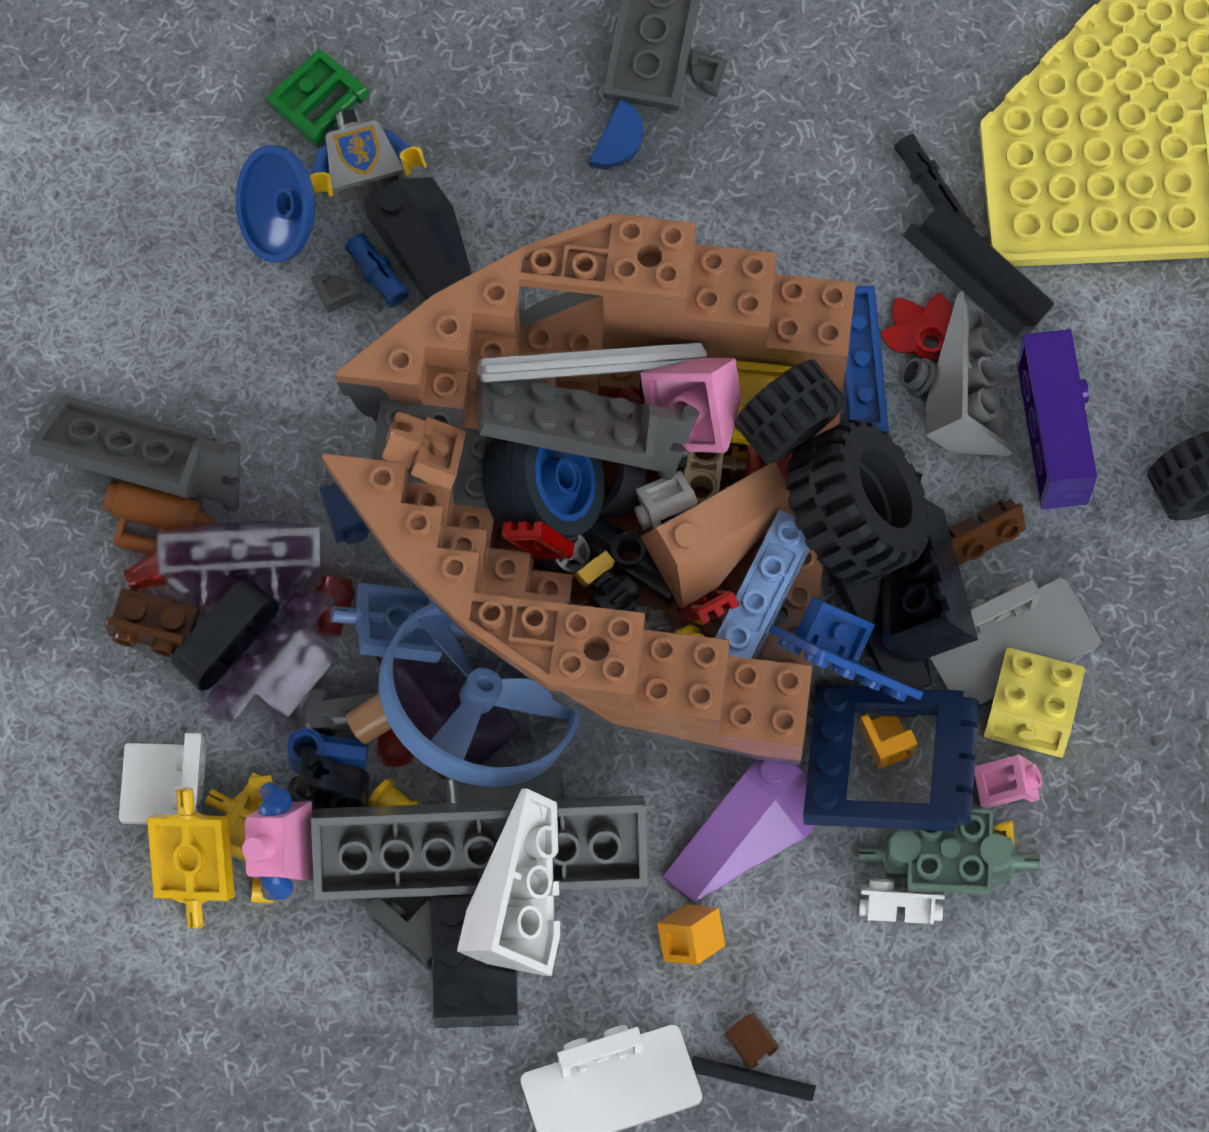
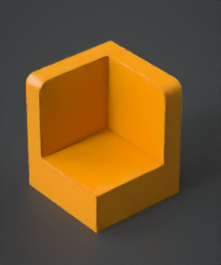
(887, 739)
(691, 934)

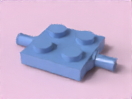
(380, 614)

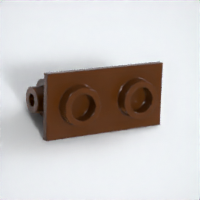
(999, 524)

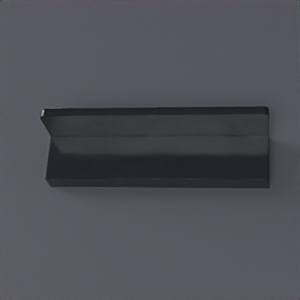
(980, 271)

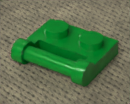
(309, 88)

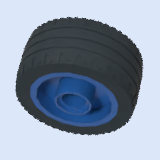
(542, 486)

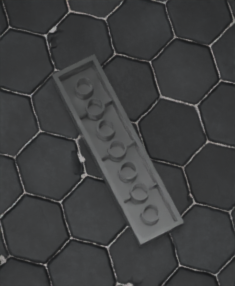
(450, 844)

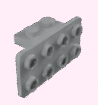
(1022, 618)

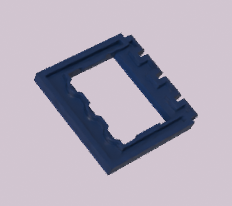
(831, 756)

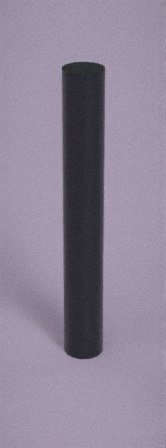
(753, 1078)

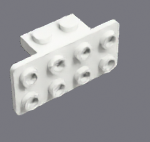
(613, 1082)

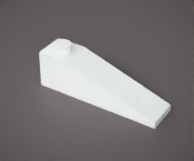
(513, 904)

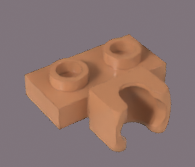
(429, 445)

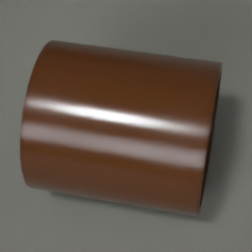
(751, 1040)

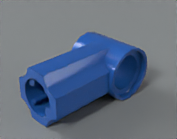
(338, 749)

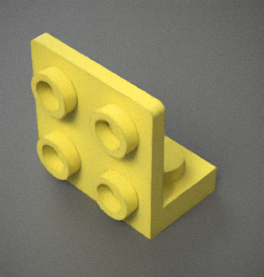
(1035, 702)

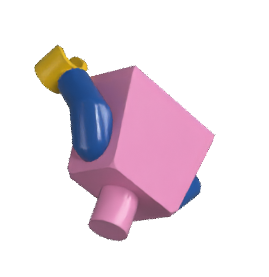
(276, 841)

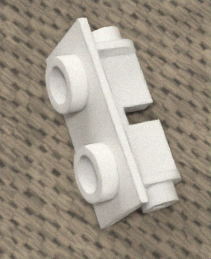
(885, 897)

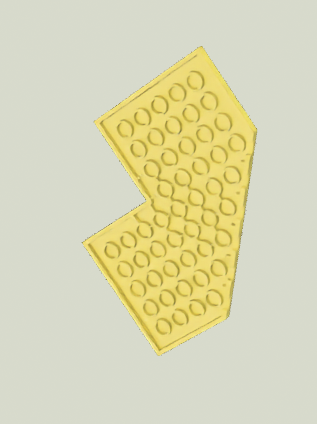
(1106, 142)

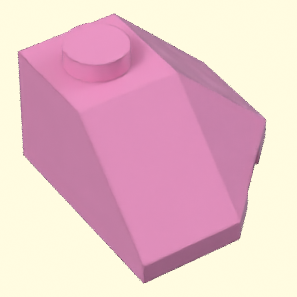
(708, 386)

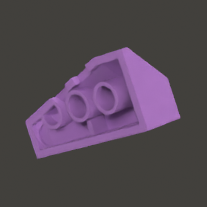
(745, 830)

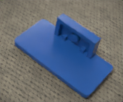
(839, 639)

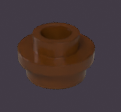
(734, 465)

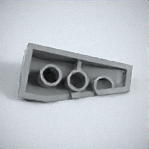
(964, 396)

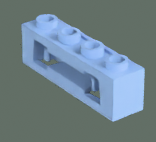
(765, 588)

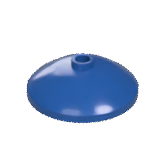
(275, 203)

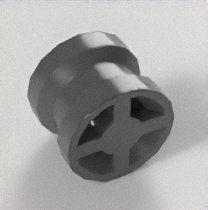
(579, 560)

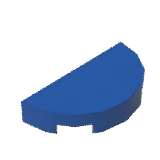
(620, 139)

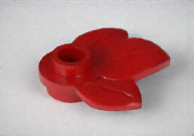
(917, 324)

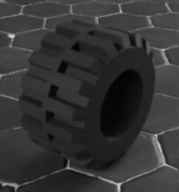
(790, 411)
(1182, 478)

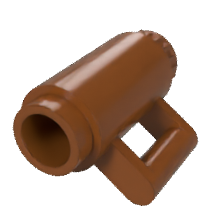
(150, 508)

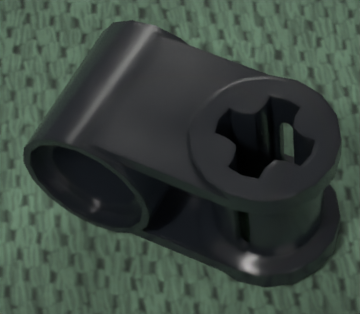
(330, 784)

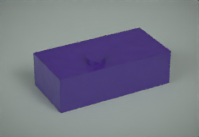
(1056, 419)

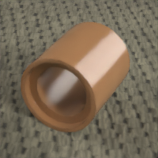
(368, 720)

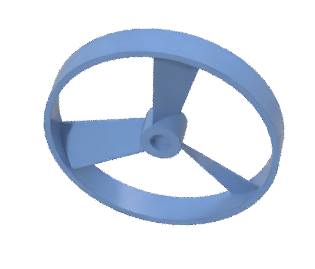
(478, 696)

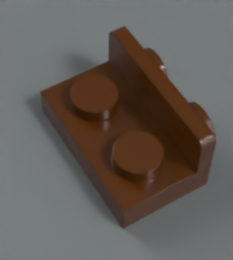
(151, 622)

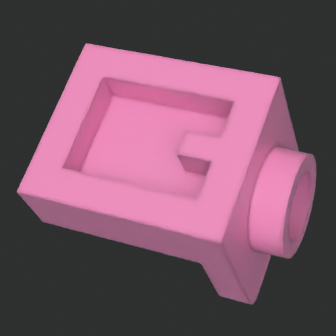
(1007, 781)

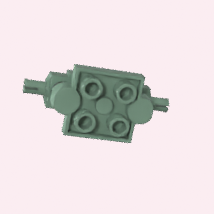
(951, 860)

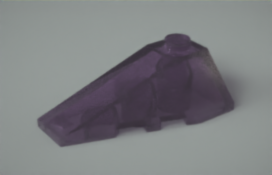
(430, 698)

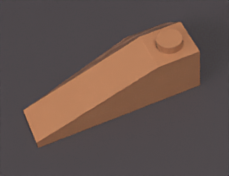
(712, 537)

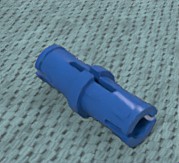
(376, 270)

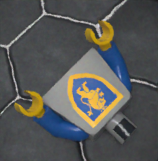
(361, 159)

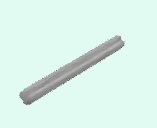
(585, 362)

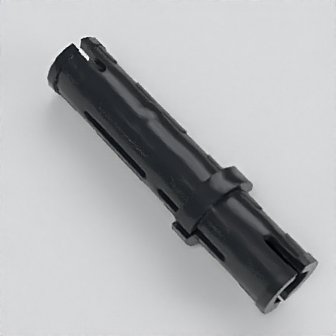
(926, 175)

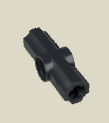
(642, 570)

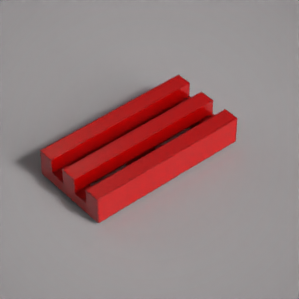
(543, 536)
(709, 604)

